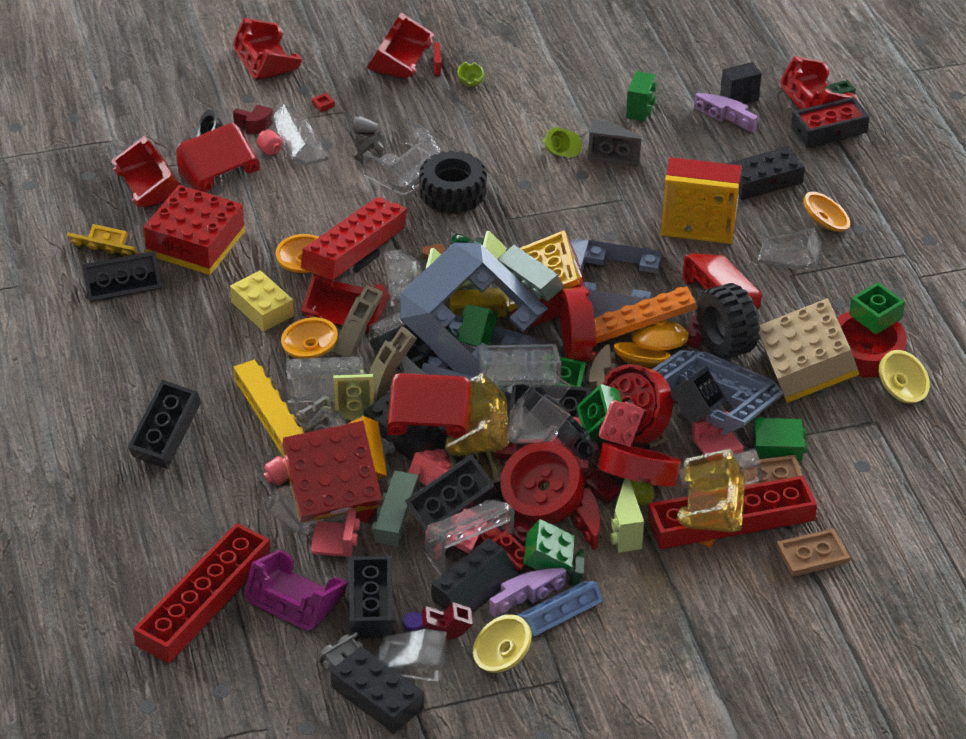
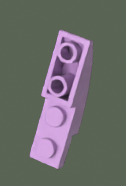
(726, 108)
(530, 586)

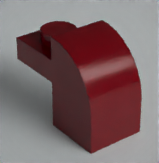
(253, 121)
(454, 620)

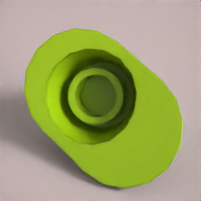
(562, 142)

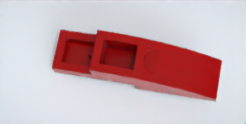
(588, 518)
(505, 540)

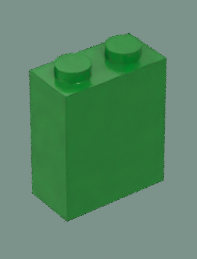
(779, 438)

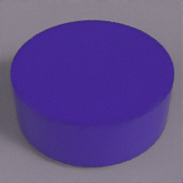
(413, 622)

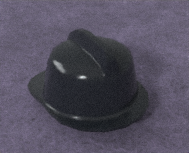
(208, 122)

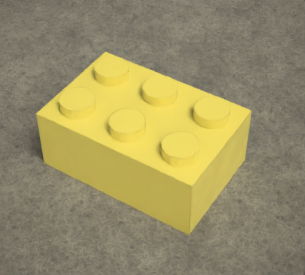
(262, 300)

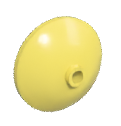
(904, 376)
(502, 643)

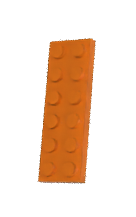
(644, 313)

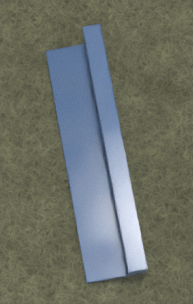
(562, 607)

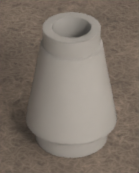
(364, 125)

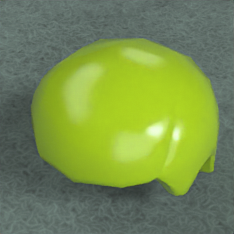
(470, 74)
(643, 491)

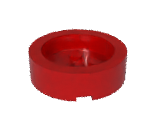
(577, 324)
(879, 344)
(648, 391)
(545, 464)
(639, 464)

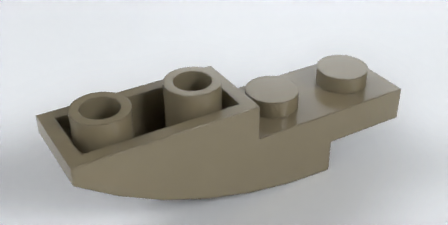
(356, 321)
(388, 360)
(601, 366)

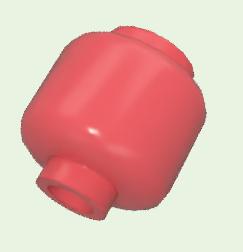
(269, 142)
(276, 471)

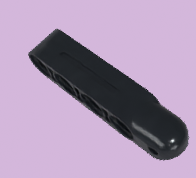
(571, 432)

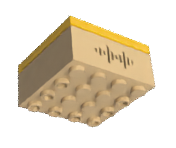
(808, 350)

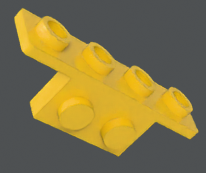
(104, 238)

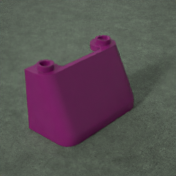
(288, 595)

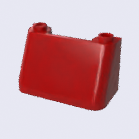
(401, 48)
(260, 49)
(805, 81)
(213, 155)
(146, 173)
(716, 271)
(335, 299)
(430, 402)

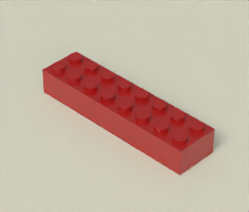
(353, 238)
(764, 508)
(200, 593)

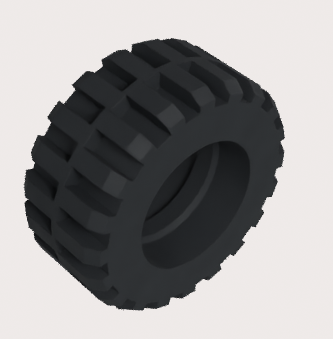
(452, 181)
(728, 320)

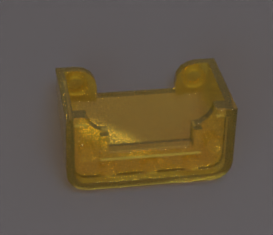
(487, 422)
(714, 492)

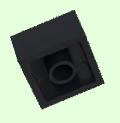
(741, 83)

